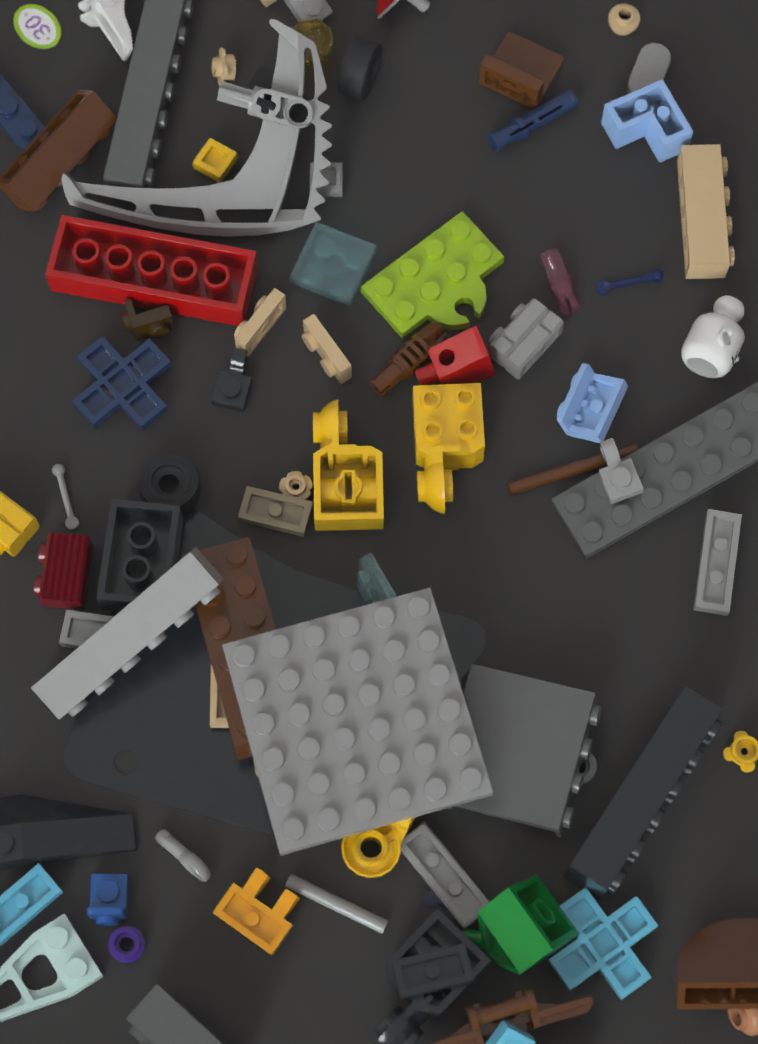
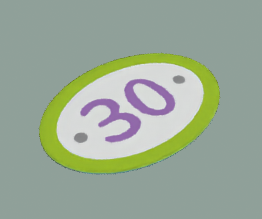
(37, 26)

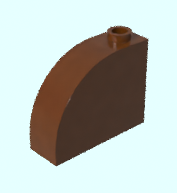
(719, 967)

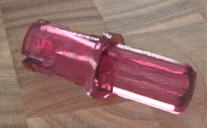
(559, 280)

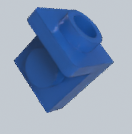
(108, 898)

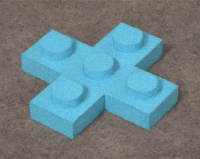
(604, 944)

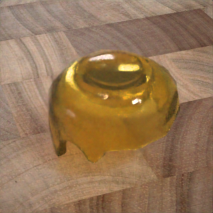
(321, 35)

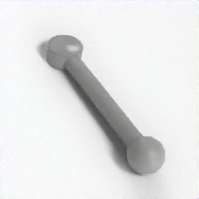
(72, 523)

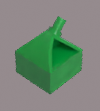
(522, 926)

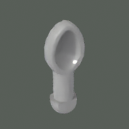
(185, 856)

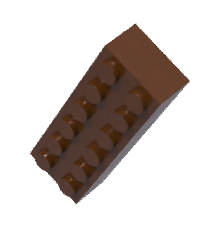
(232, 615)

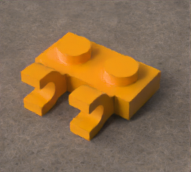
(252, 917)

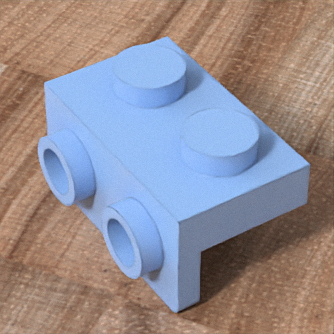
(590, 404)

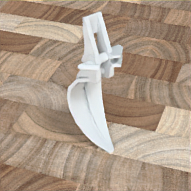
(112, 21)

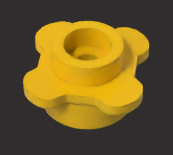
(733, 753)

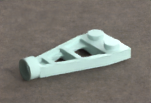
(68, 957)

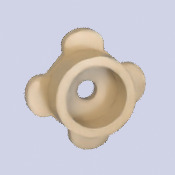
(224, 66)

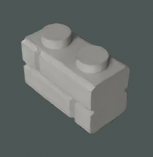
(525, 338)

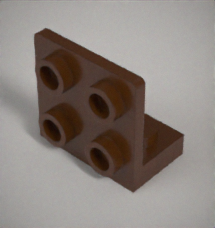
(520, 70)

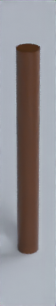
(564, 471)

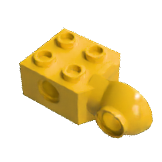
(446, 437)
(345, 476)
(389, 839)

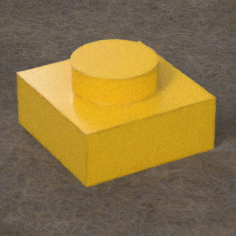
(215, 160)

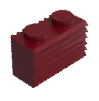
(64, 571)

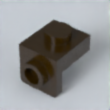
(148, 324)

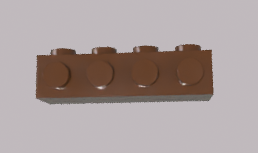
(57, 150)

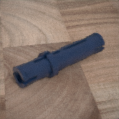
(523, 125)

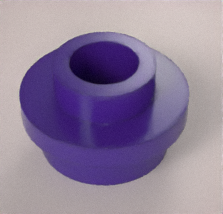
(115, 944)

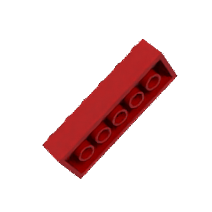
(152, 270)

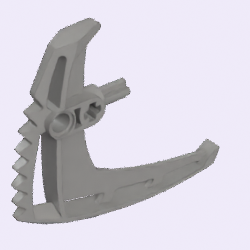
(265, 174)

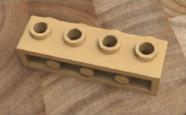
(704, 211)

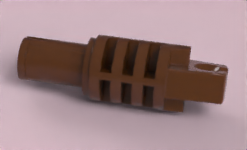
(408, 358)

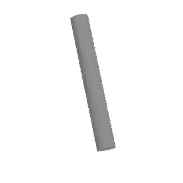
(336, 903)

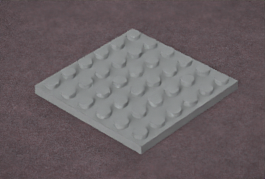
(356, 721)

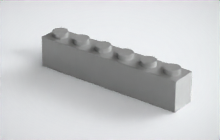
(127, 633)

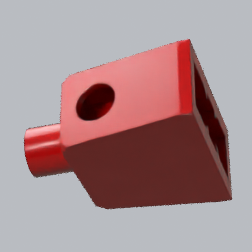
(457, 361)

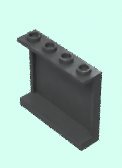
(530, 745)

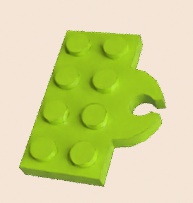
(436, 279)

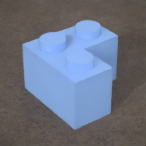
(648, 114)

